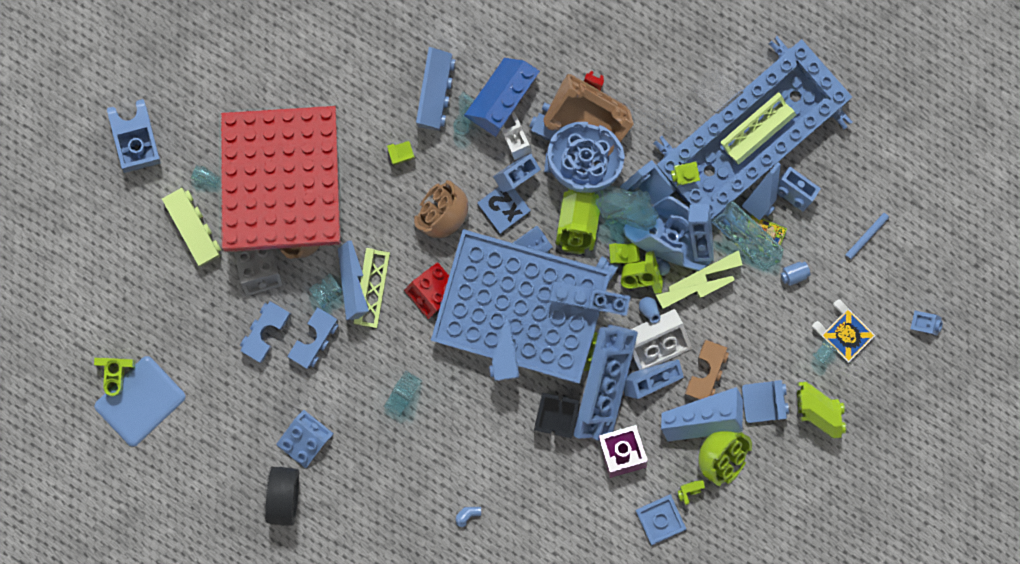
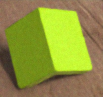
(401, 153)

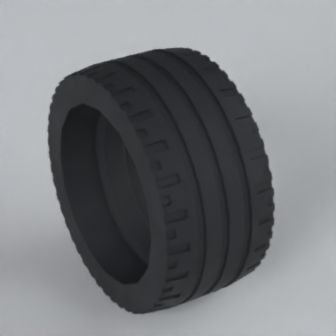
(282, 496)

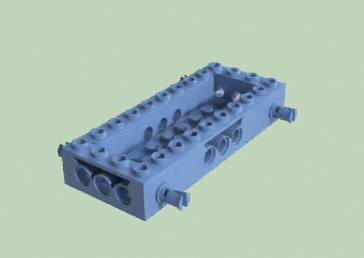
(796, 71)

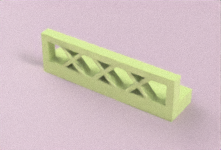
(758, 131)
(365, 281)

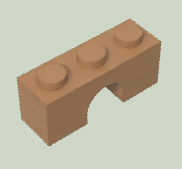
(714, 355)

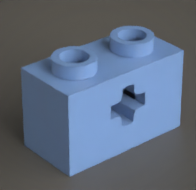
(516, 173)

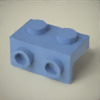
(535, 240)

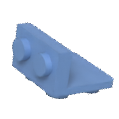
(765, 401)

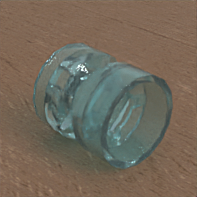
(326, 290)

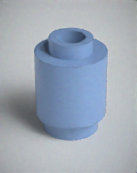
(795, 273)

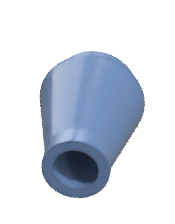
(649, 308)

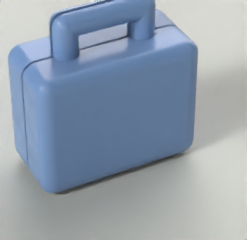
(143, 403)

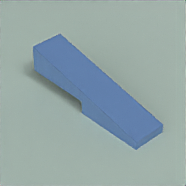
(350, 273)

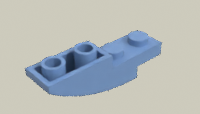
(589, 298)

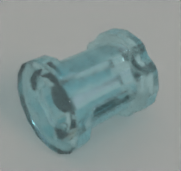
(824, 352)

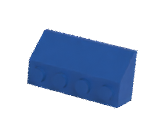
(502, 94)

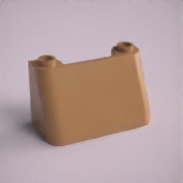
(583, 103)

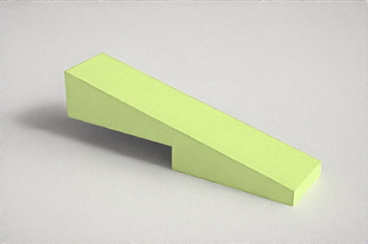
(699, 277)
(703, 289)

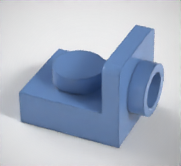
(926, 323)

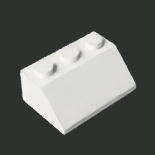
(660, 340)

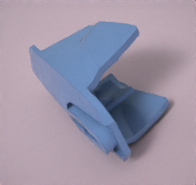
(670, 237)

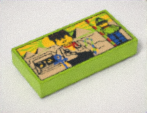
(775, 231)

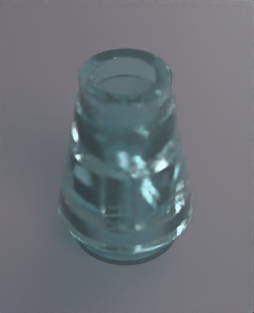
(204, 176)

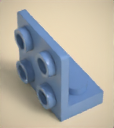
(652, 180)
(304, 438)

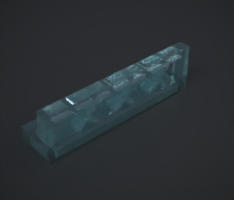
(752, 234)

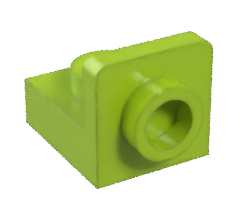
(685, 173)
(624, 253)
(692, 487)

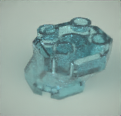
(627, 207)

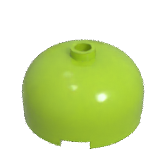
(717, 452)

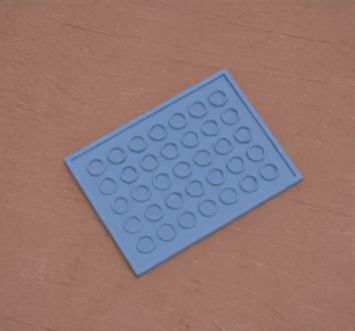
(513, 282)

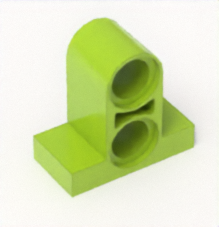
(643, 274)
(109, 377)

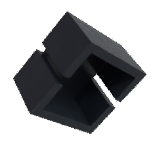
(556, 415)

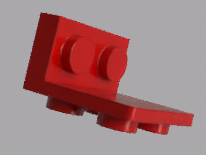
(428, 289)

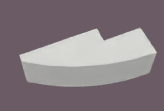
(515, 137)

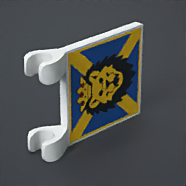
(847, 333)

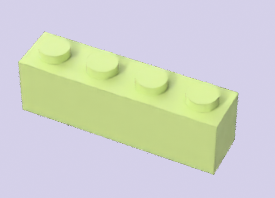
(191, 227)

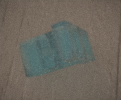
(467, 100)
(402, 393)

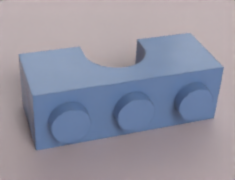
(254, 344)
(307, 353)

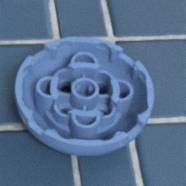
(587, 145)

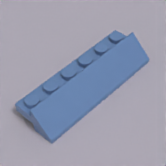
(605, 382)

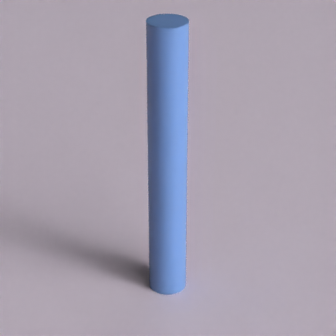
(868, 234)

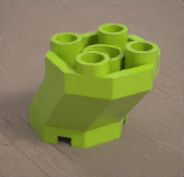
(577, 222)
(821, 410)

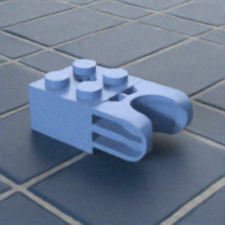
(131, 133)

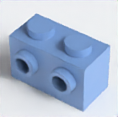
(797, 189)

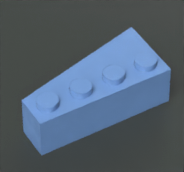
(704, 417)

